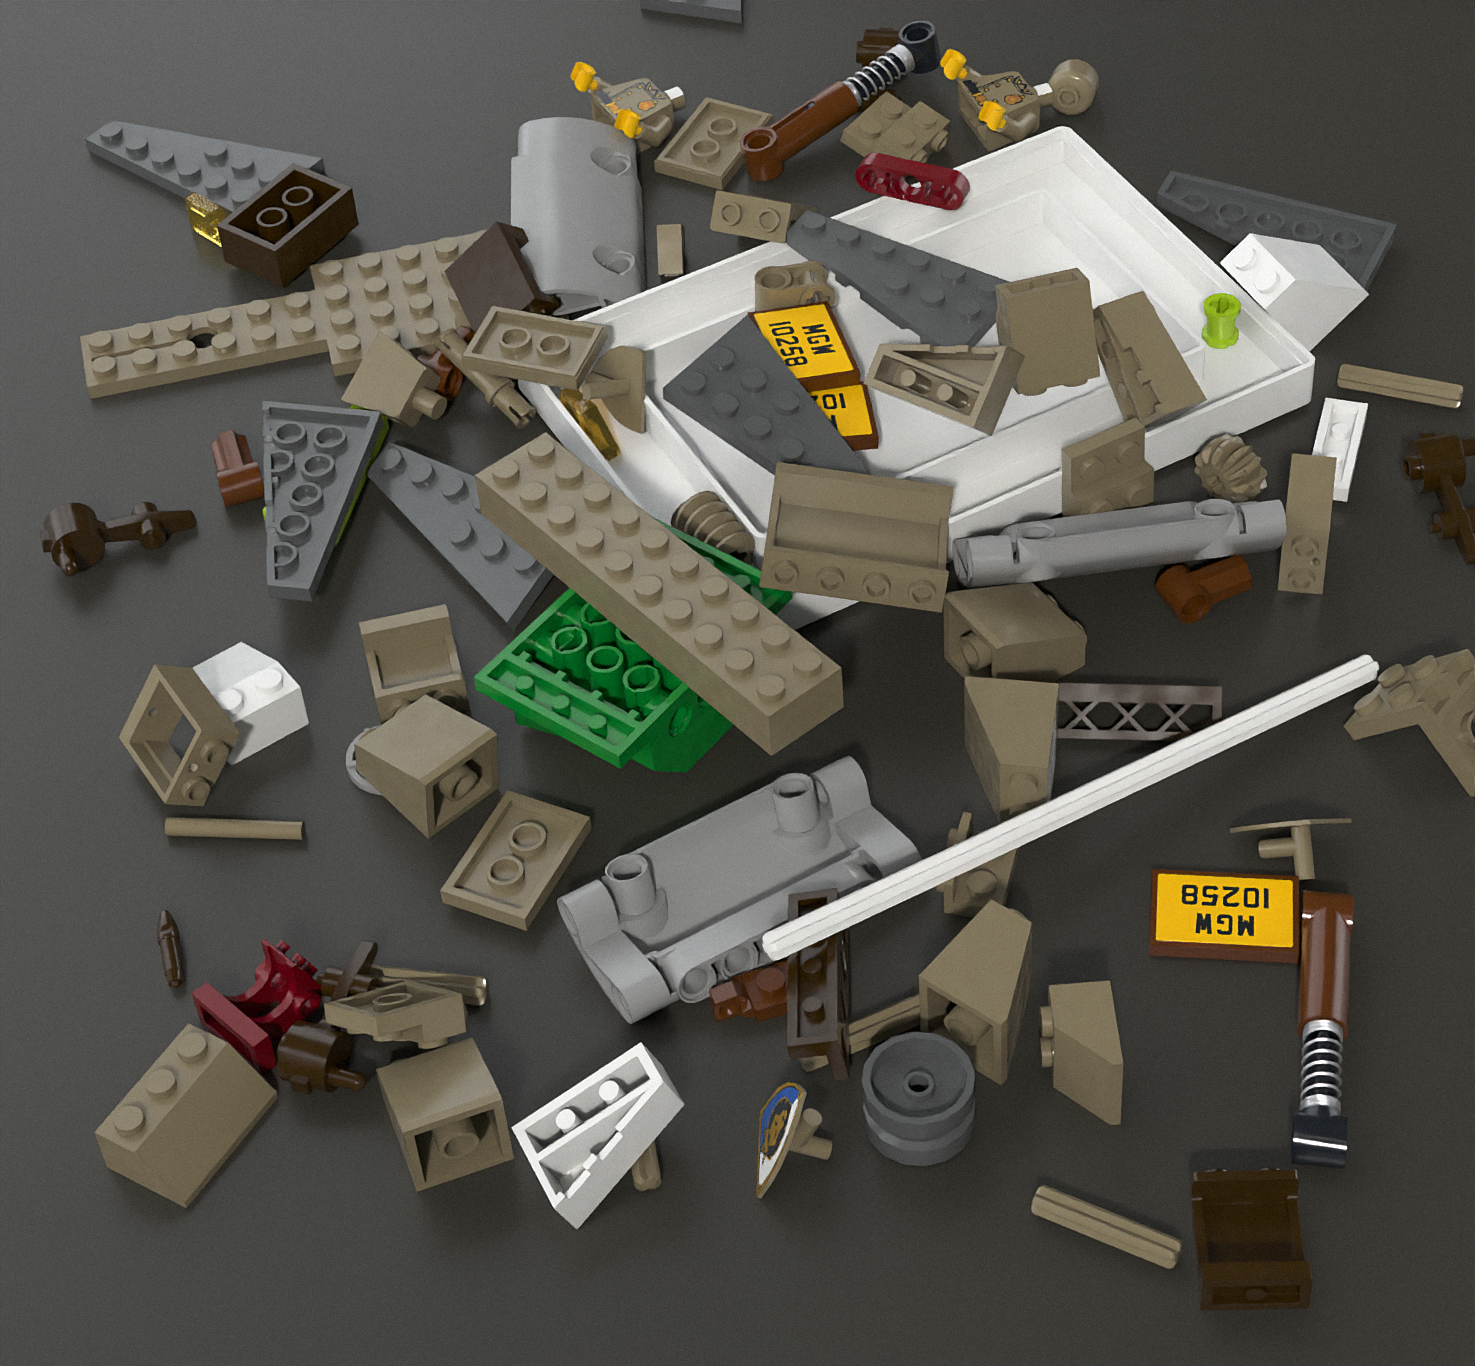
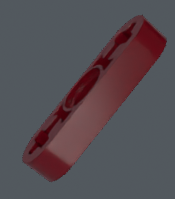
(885, 176)

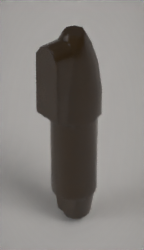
(169, 940)

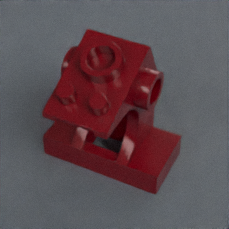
(235, 1019)

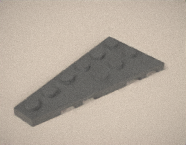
(904, 284)
(758, 405)
(310, 480)
(447, 512)

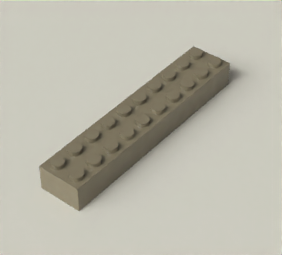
(661, 593)

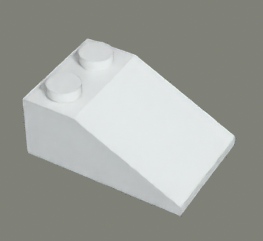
(255, 696)

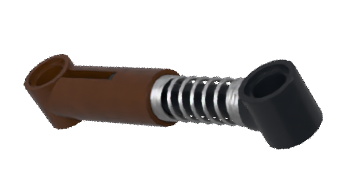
(769, 147)
(1323, 1025)

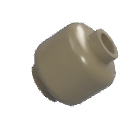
(1074, 86)

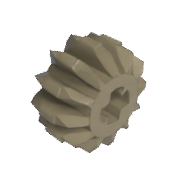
(1230, 470)

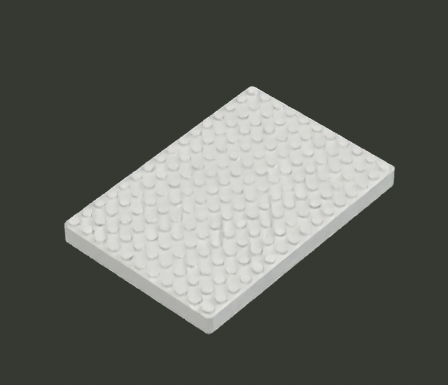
(1026, 215)

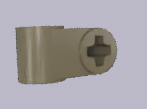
(792, 286)

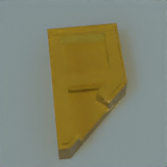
(204, 216)
(590, 421)

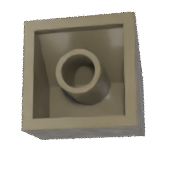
(1083, 1046)

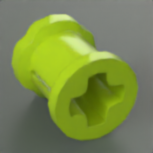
(1221, 315)

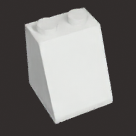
(1295, 284)

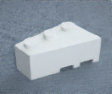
(598, 1131)

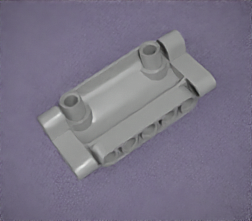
(580, 211)
(1119, 541)
(704, 896)

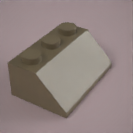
(185, 1116)

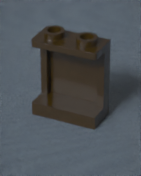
(497, 275)
(1249, 1240)

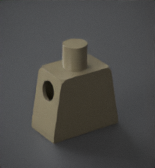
(395, 384)

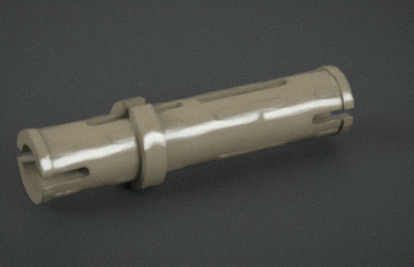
(497, 389)

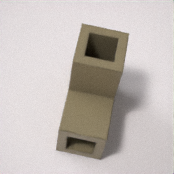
(671, 250)

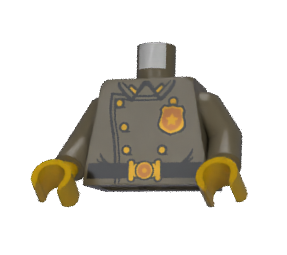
(997, 105)
(632, 106)

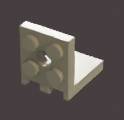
(1436, 697)

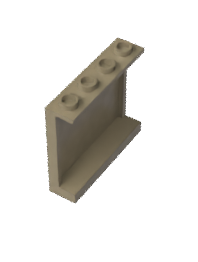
(857, 537)

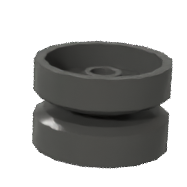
(919, 1098)

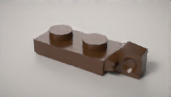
(753, 994)

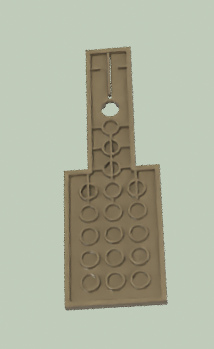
(353, 299)

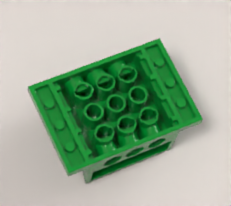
(602, 690)

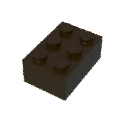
(288, 225)

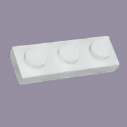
(1340, 437)

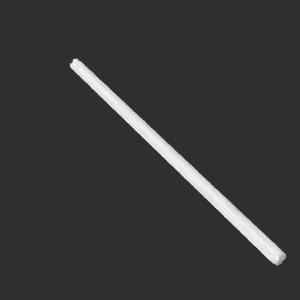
(1065, 809)

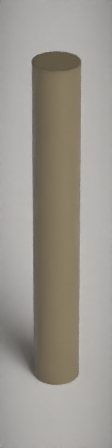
(235, 828)

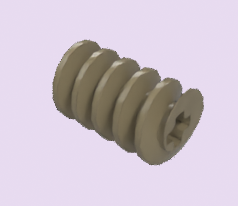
(712, 523)

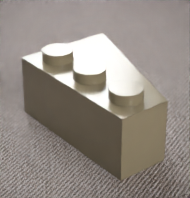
(1143, 362)
(948, 380)

